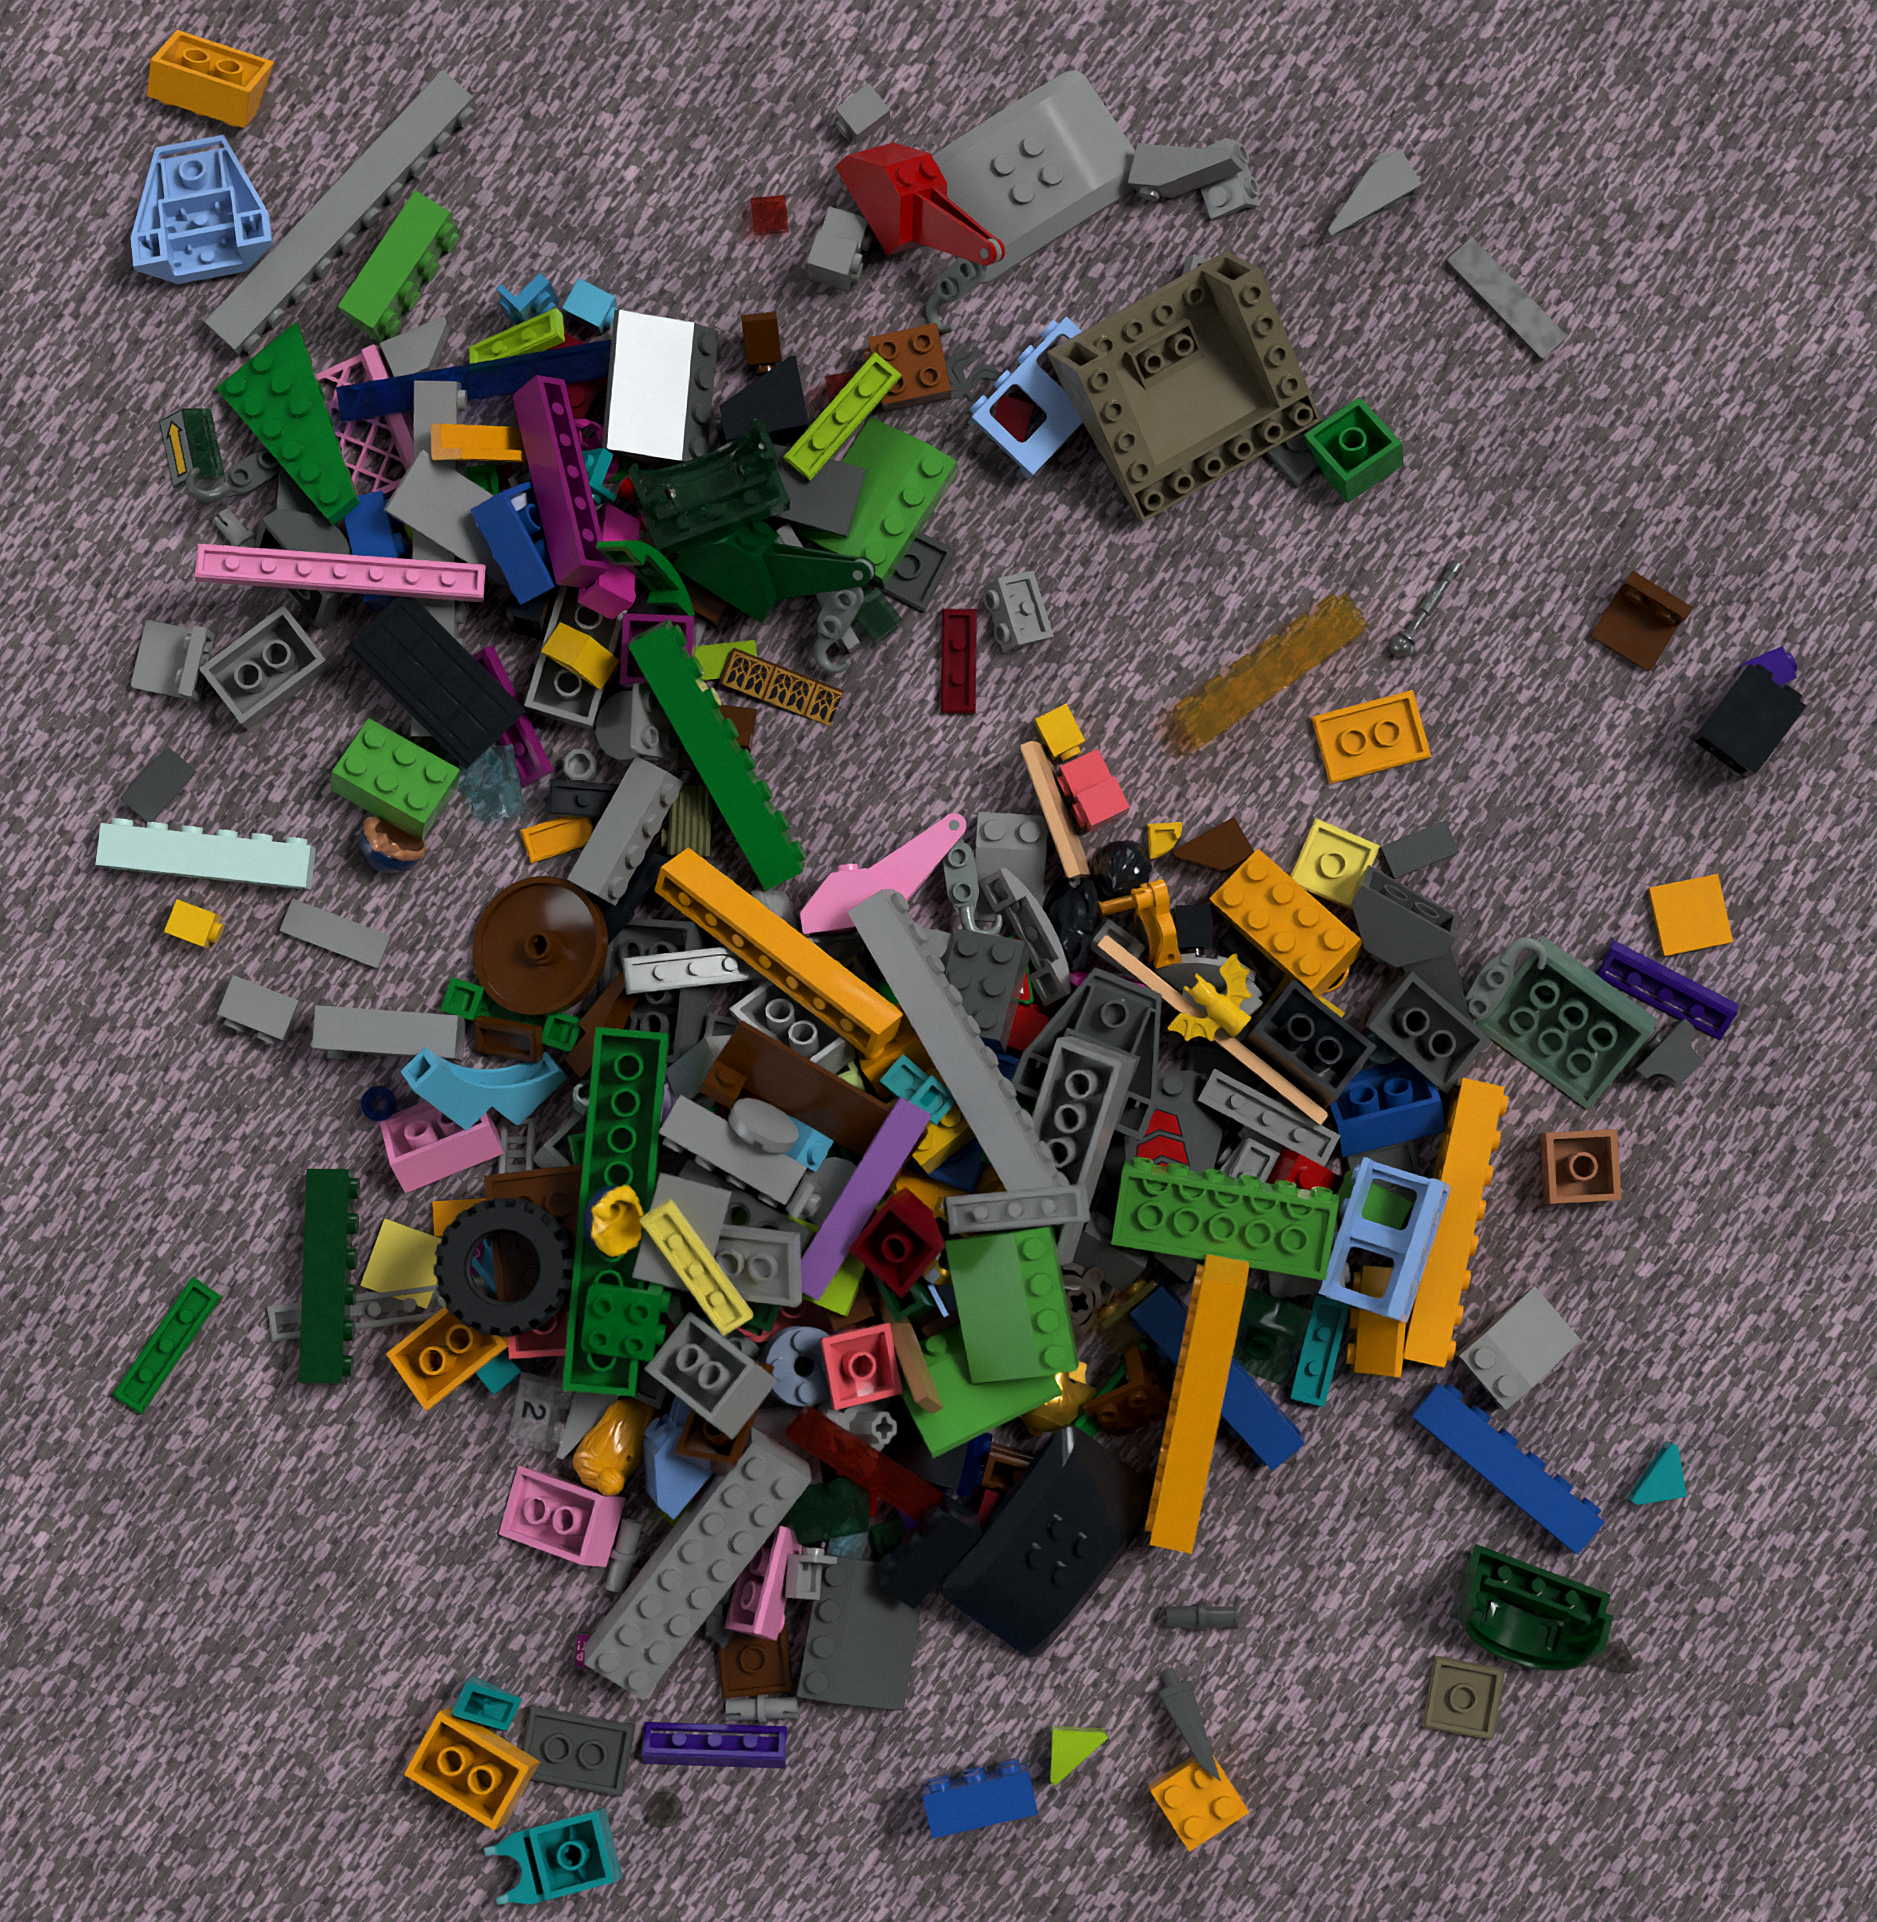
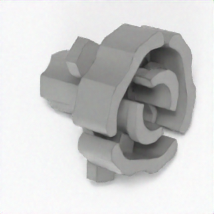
(864, 1420)

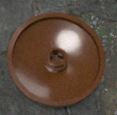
(540, 946)

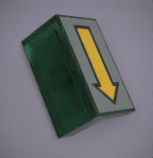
(191, 443)

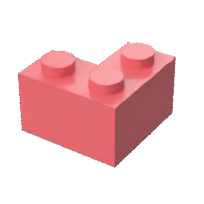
(1094, 791)

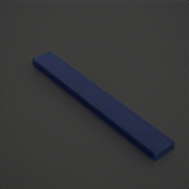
(479, 379)

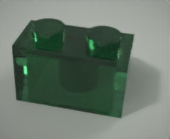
(1269, 1335)
(831, 1511)

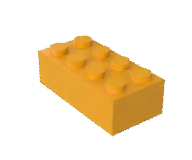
(1287, 924)

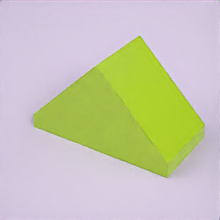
(1071, 1747)

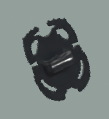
(1073, 918)

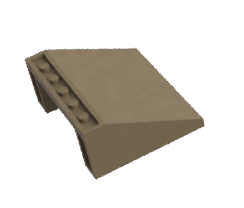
(1187, 383)

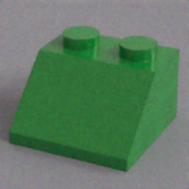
(1354, 449)

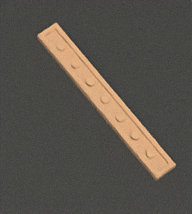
(1221, 1037)

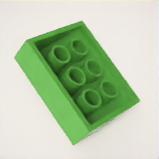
(896, 498)
(1012, 1304)
(968, 1406)

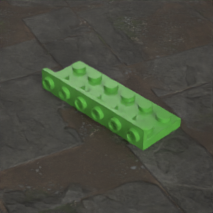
(1225, 1217)

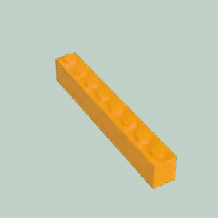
(779, 952)

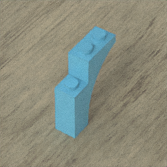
(469, 1093)

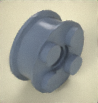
(782, 1352)

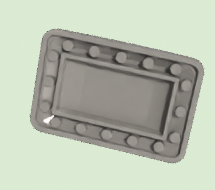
(1039, 167)

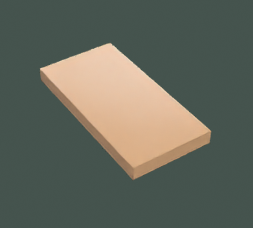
(1055, 810)

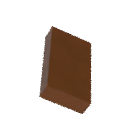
(508, 1039)

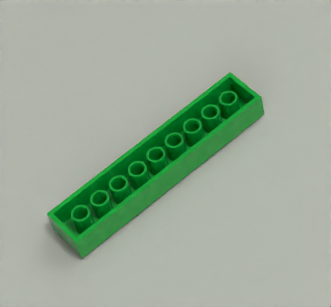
(618, 1151)

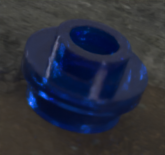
(367, 1103)

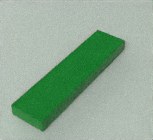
(167, 1345)

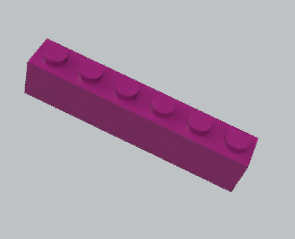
(560, 481)

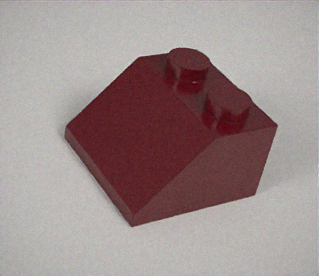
(899, 1241)

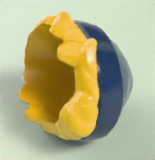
(613, 1220)

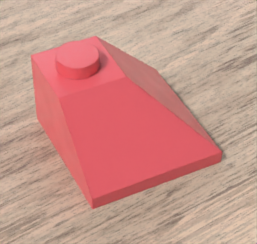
(861, 1366)

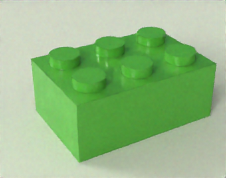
(395, 779)

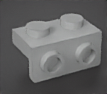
(1234, 191)

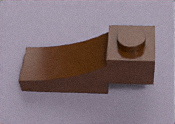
(608, 1011)

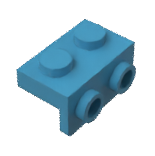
(530, 302)

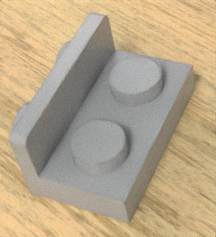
(1017, 611)

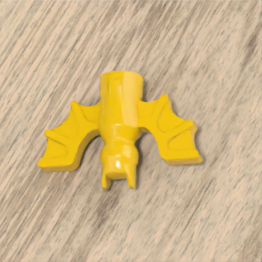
(1221, 1009)

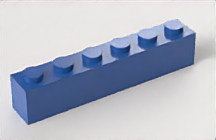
(1245, 1404)
(1506, 1467)

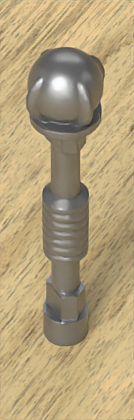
(1403, 643)

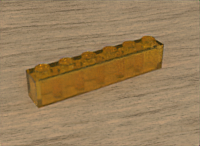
(1270, 671)

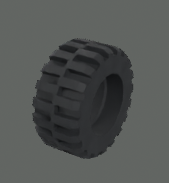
(455, 1273)

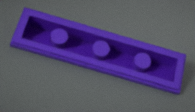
(1669, 987)
(714, 1749)

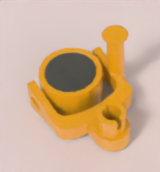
(1151, 921)

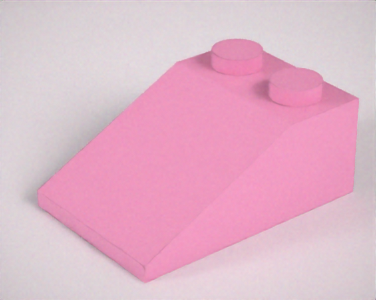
(562, 1517)

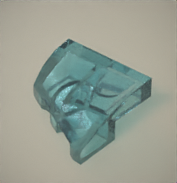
(493, 783)

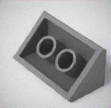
(1426, 1031)

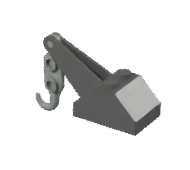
(1418, 936)

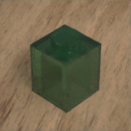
(877, 616)

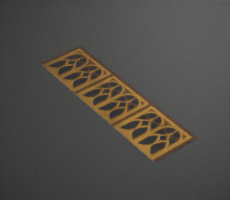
(781, 686)

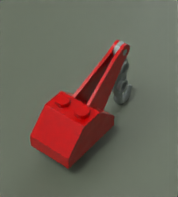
(909, 207)

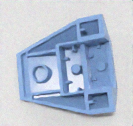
(198, 215)

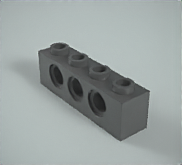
(759, 1213)

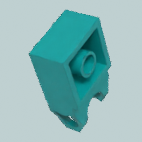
(547, 1862)

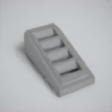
(528, 1154)

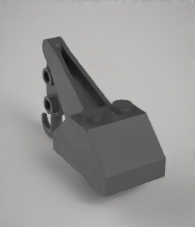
(292, 525)

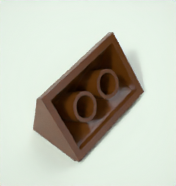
(709, 1446)

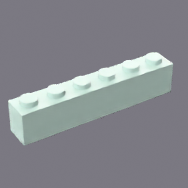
(205, 855)

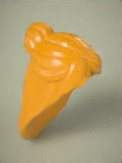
(614, 1446)

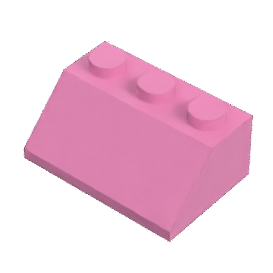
(430, 1146)
(761, 1588)

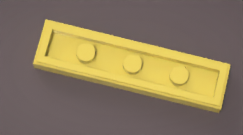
(696, 1267)

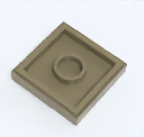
(1463, 1697)

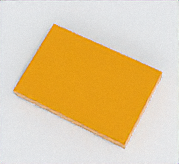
(1371, 737)

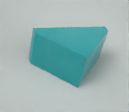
(1662, 1478)
(486, 1704)

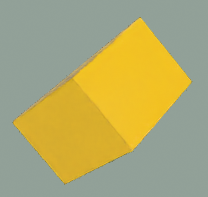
(580, 655)

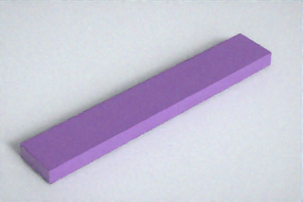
(861, 1195)

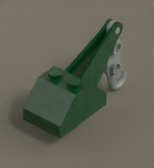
(760, 572)

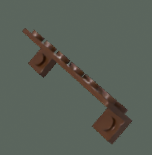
(799, 1089)

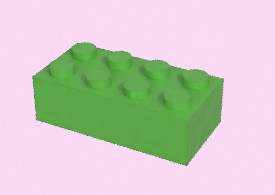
(400, 267)

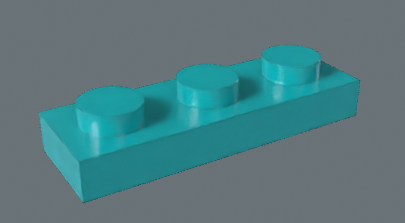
(1319, 1351)

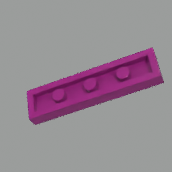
(529, 754)

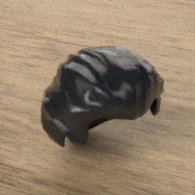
(1120, 869)

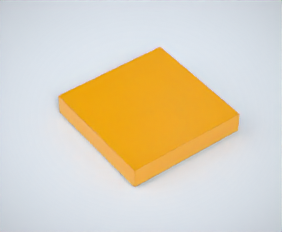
(1690, 915)

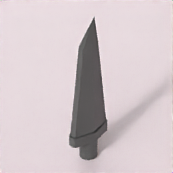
(1184, 1711)

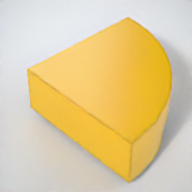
(1162, 838)

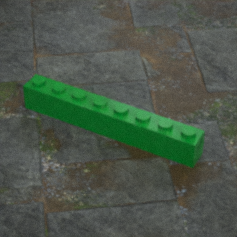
(717, 754)

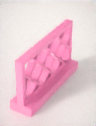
(399, 425)

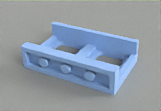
(1045, 392)
(1406, 1247)

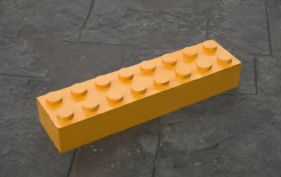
(1465, 1166)
(1196, 1402)

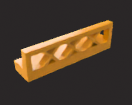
(477, 443)

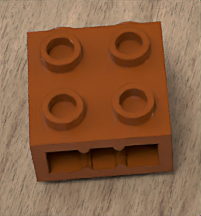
(920, 361)

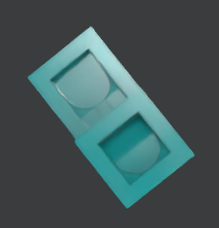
(913, 1084)

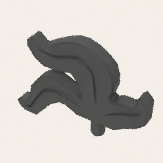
(955, 370)

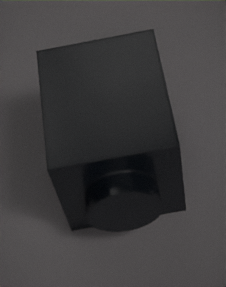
(1193, 928)

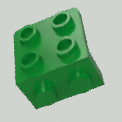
(624, 1320)

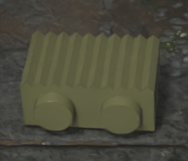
(690, 822)

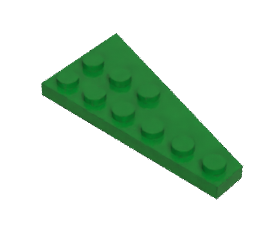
(289, 414)

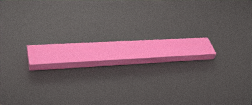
(340, 573)

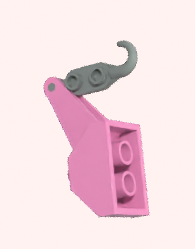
(905, 872)

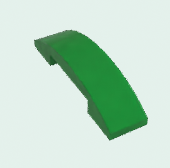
(666, 588)
(472, 1001)

